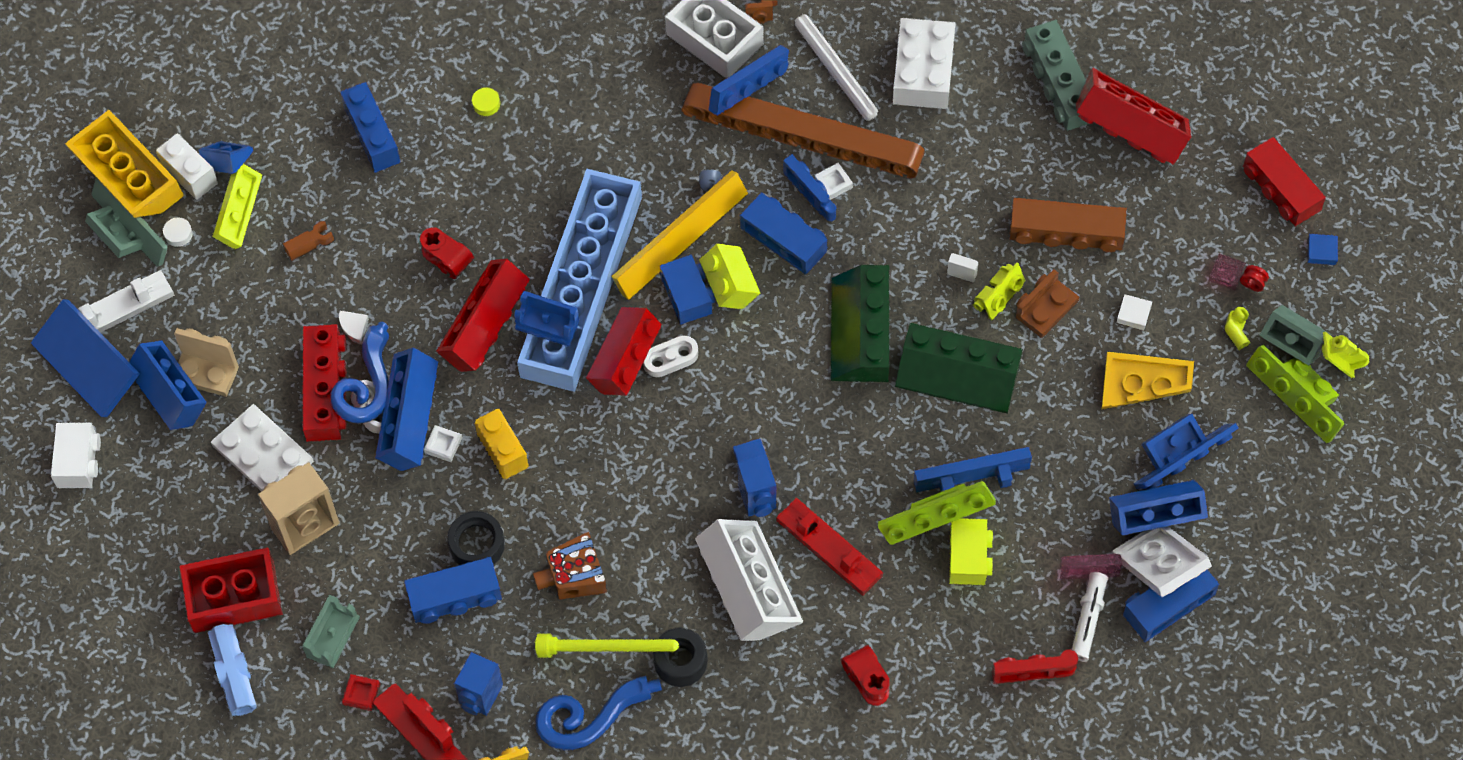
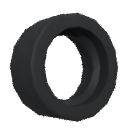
(469, 520)

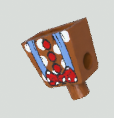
(572, 569)

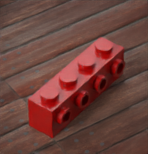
(483, 315)
(320, 373)

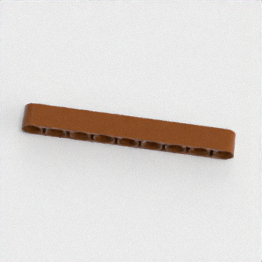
(809, 132)

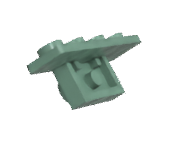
(121, 230)

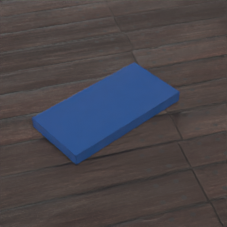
(85, 358)

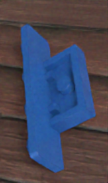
(1178, 445)

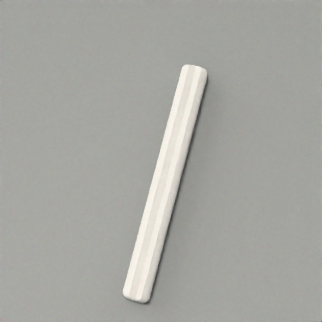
(836, 67)

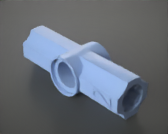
(232, 670)

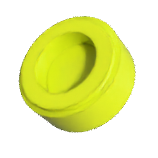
(486, 101)

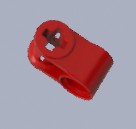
(448, 255)
(865, 672)

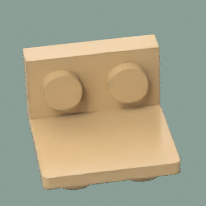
(207, 361)

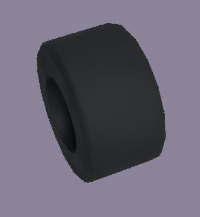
(687, 674)

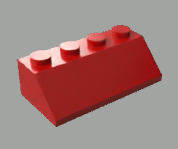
(1133, 117)

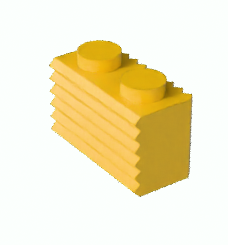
(501, 444)

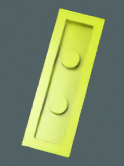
(237, 206)

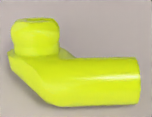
(1235, 325)

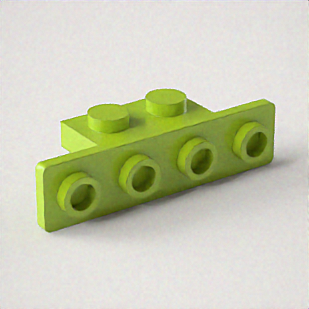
(1300, 390)
(937, 511)

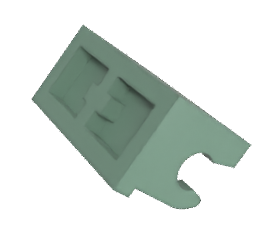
(330, 632)

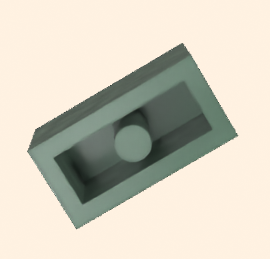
(1294, 334)

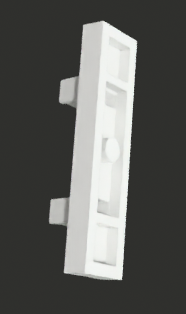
(124, 303)

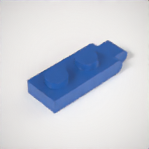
(811, 189)

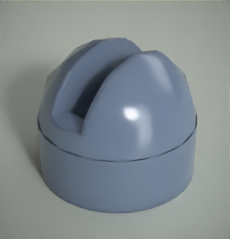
(708, 179)

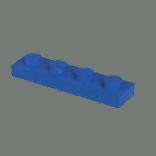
(748, 80)

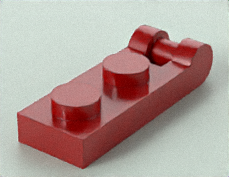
(1034, 667)

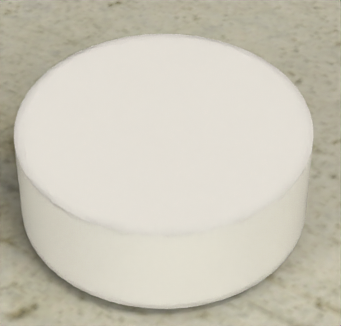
(177, 232)

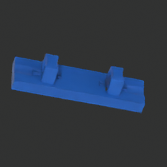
(974, 469)

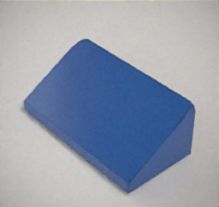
(226, 156)

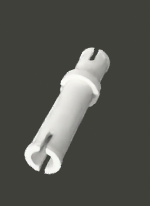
(1096, 586)

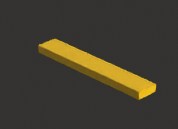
(680, 234)

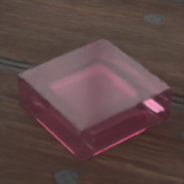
(1227, 272)

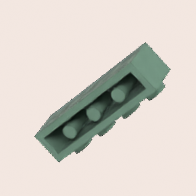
(1057, 69)

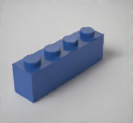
(407, 409)

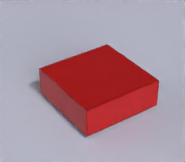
(361, 692)

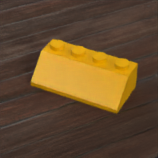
(125, 167)

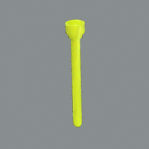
(547, 645)

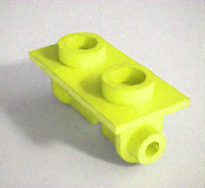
(1006, 283)
(1344, 354)

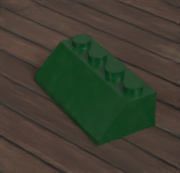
(860, 324)
(958, 368)

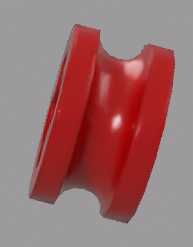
(1254, 278)

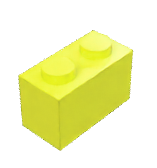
(729, 276)
(969, 551)

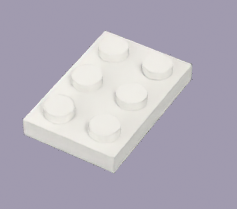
(259, 448)
(1162, 559)

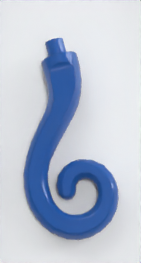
(372, 349)
(626, 695)

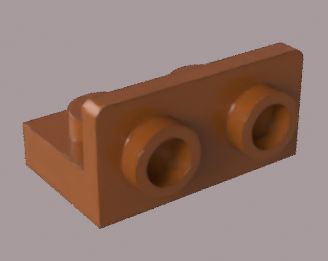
(1045, 304)

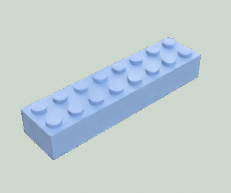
(583, 274)

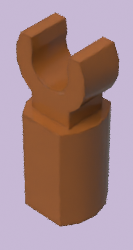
(307, 241)

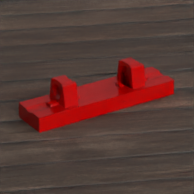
(830, 547)

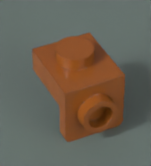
(761, 11)

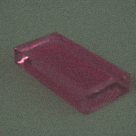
(1081, 566)

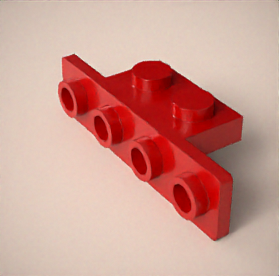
(417, 724)

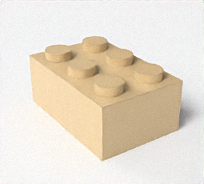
(298, 507)

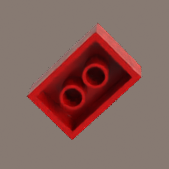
(231, 590)

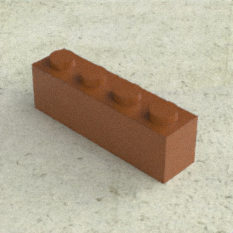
(1068, 224)

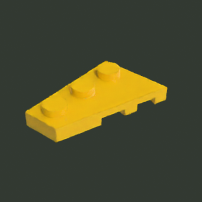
(1143, 378)

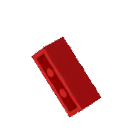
(1283, 182)
(624, 351)

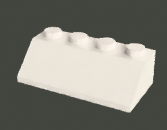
(748, 579)

